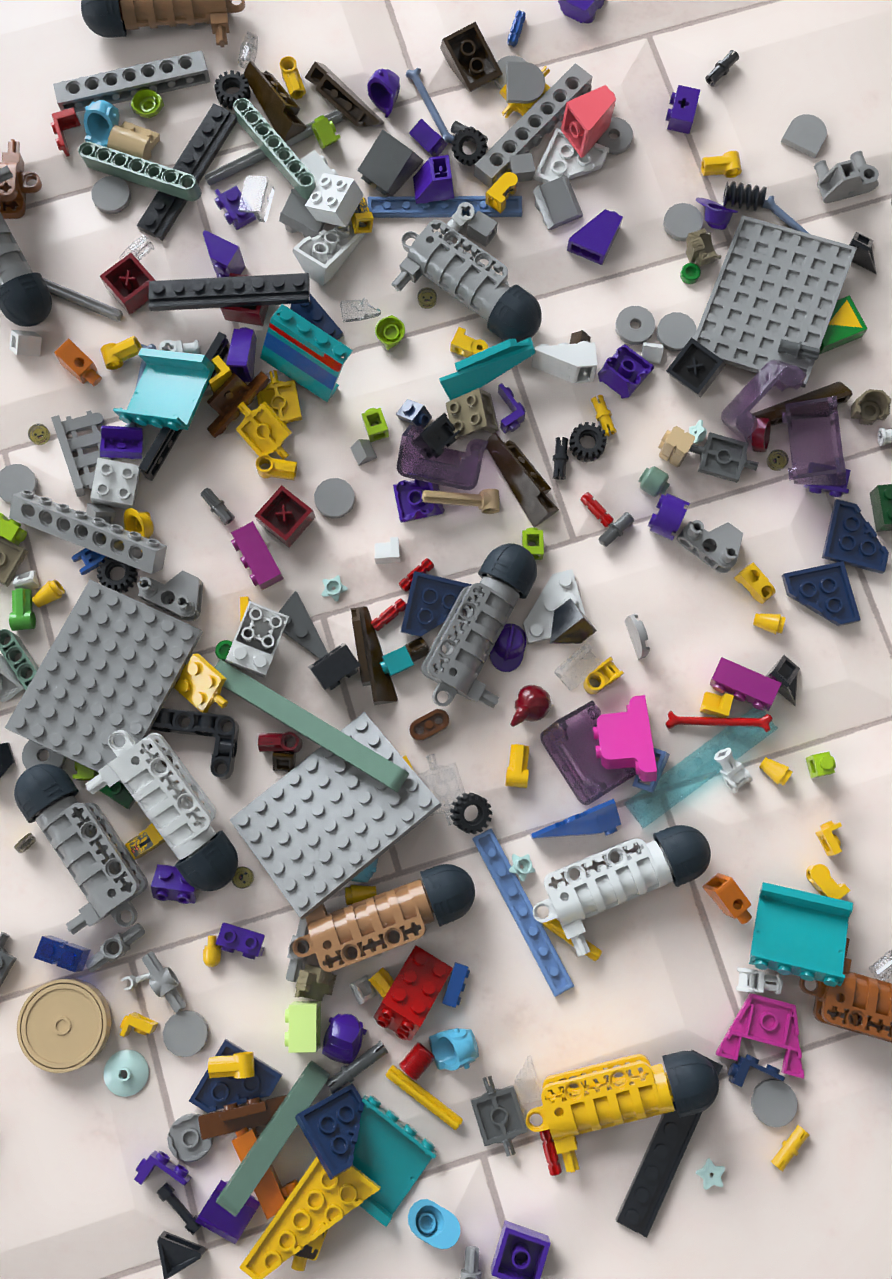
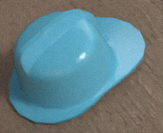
(433, 1224)

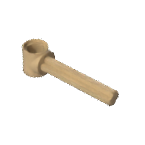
(486, 500)

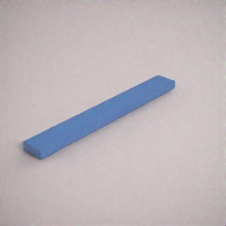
(407, 208)
(523, 913)

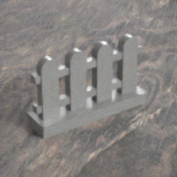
(76, 443)

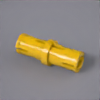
(603, 415)
(790, 1148)

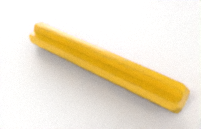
(424, 1097)

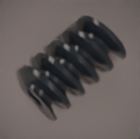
(744, 196)

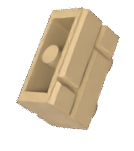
(675, 445)

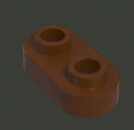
(428, 723)

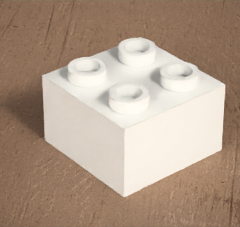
(334, 200)
(115, 483)

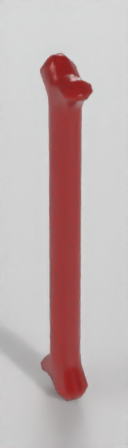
(719, 721)

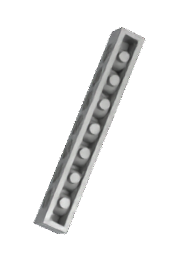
(124, 83)
(551, 103)
(88, 531)

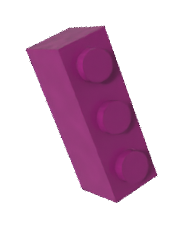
(256, 556)
(744, 684)

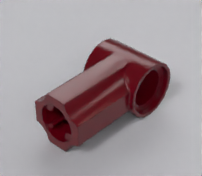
(278, 742)

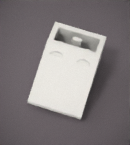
(567, 361)
(257, 639)

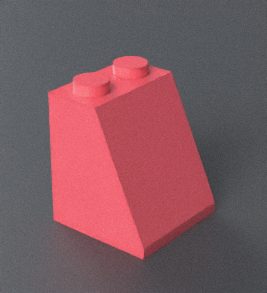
(588, 118)

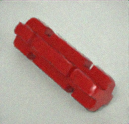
(597, 509)
(425, 567)
(388, 615)
(550, 1153)

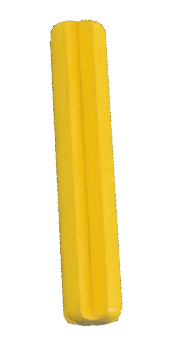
(555, 926)

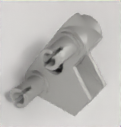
(846, 178)
(721, 542)
(183, 589)

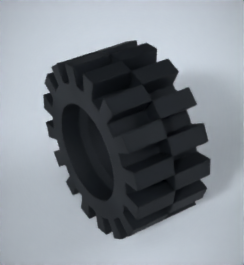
(228, 81)
(461, 137)
(587, 430)
(122, 584)
(479, 821)

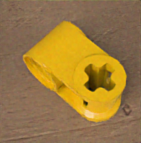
(605, 674)

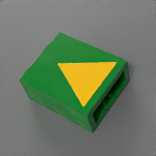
(844, 325)

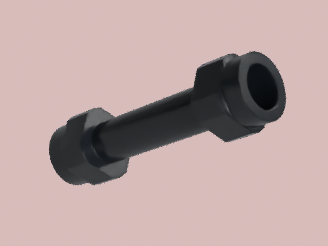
(166, 1193)

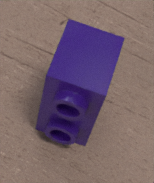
(683, 109)

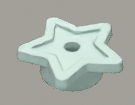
(698, 431)
(333, 583)
(527, 866)
(709, 1168)

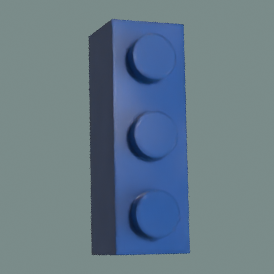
(456, 985)

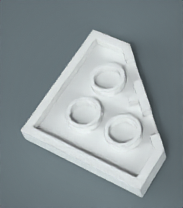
(563, 159)
(555, 593)

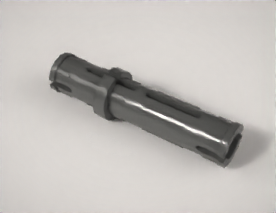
(356, 1067)

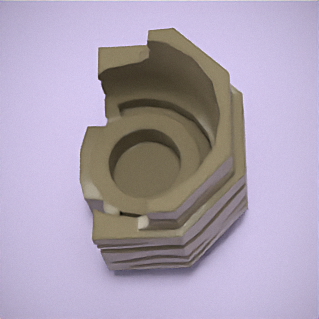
(700, 248)
(871, 407)
(314, 983)

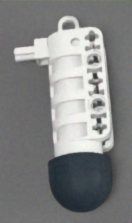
(674, 856)
(205, 857)

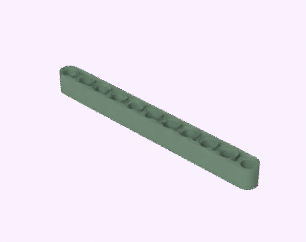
(313, 727)

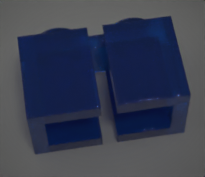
(70, 957)

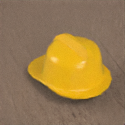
(138, 522)

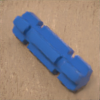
(516, 28)

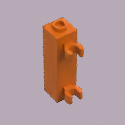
(269, 1189)

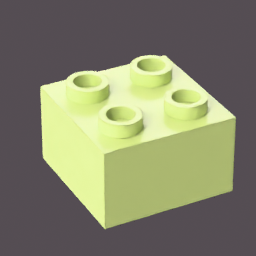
(304, 1026)

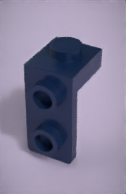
(739, 1069)

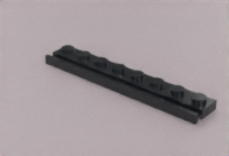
(194, 161)
(229, 292)
(167, 437)
(658, 1169)

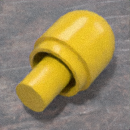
(212, 952)

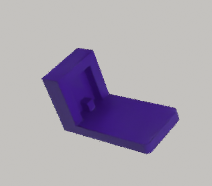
(428, 138)
(515, 419)
(162, 1161)

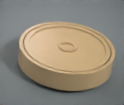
(63, 1025)

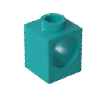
(396, 661)

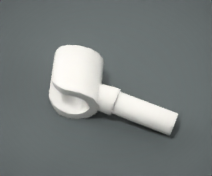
(135, 980)

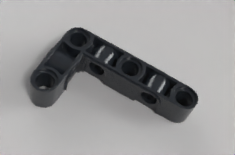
(204, 725)

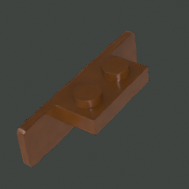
(229, 396)
(238, 1117)

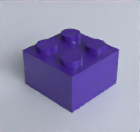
(520, 1253)

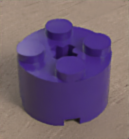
(669, 516)

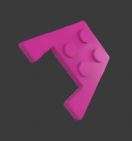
(766, 1022)

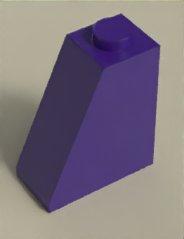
(596, 237)
(242, 353)

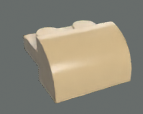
(133, 140)

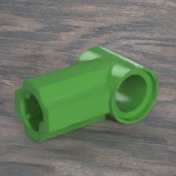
(22, 615)

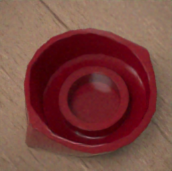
(761, 435)

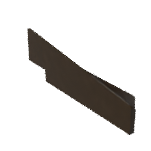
(342, 96)
(275, 102)
(837, 389)
(522, 479)
(370, 656)

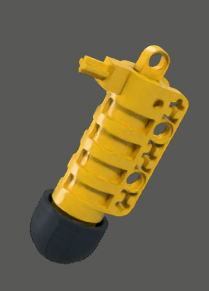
(607, 1103)

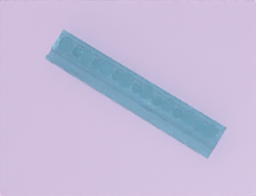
(695, 770)

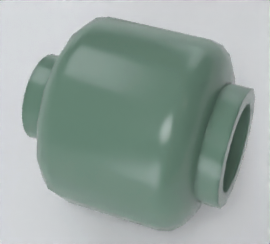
(654, 481)

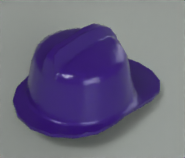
(716, 215)
(509, 648)

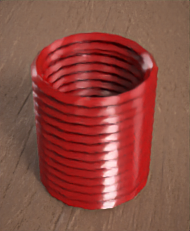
(416, 1061)

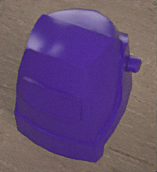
(384, 89)
(343, 1038)

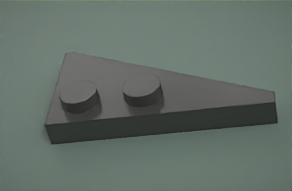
(300, 626)

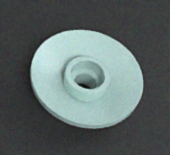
(136, 1068)

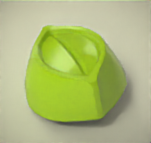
(147, 103)
(390, 331)

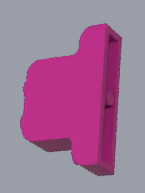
(627, 740)

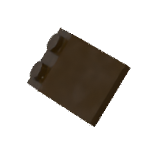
(470, 57)

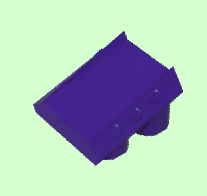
(581, 10)
(625, 371)
(410, 502)
(221, 1221)

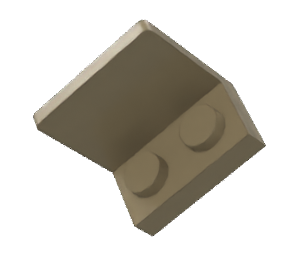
(472, 413)

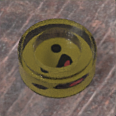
(427, 298)
(39, 434)
(777, 460)
(25, 843)
(243, 877)

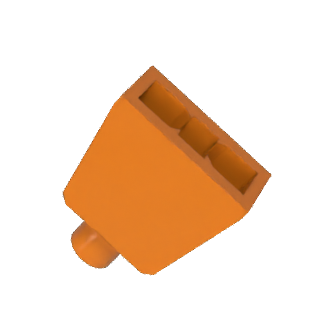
(77, 363)
(728, 897)

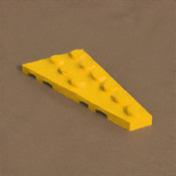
(306, 1214)

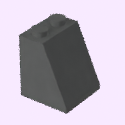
(389, 164)

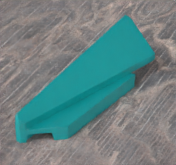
(486, 366)

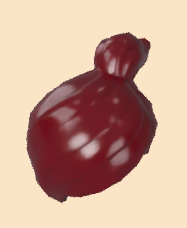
(531, 705)

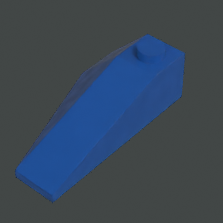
(592, 821)

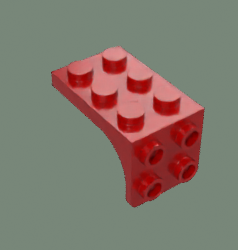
(412, 993)

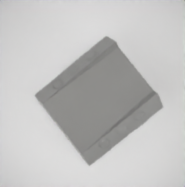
(557, 202)
(298, 218)

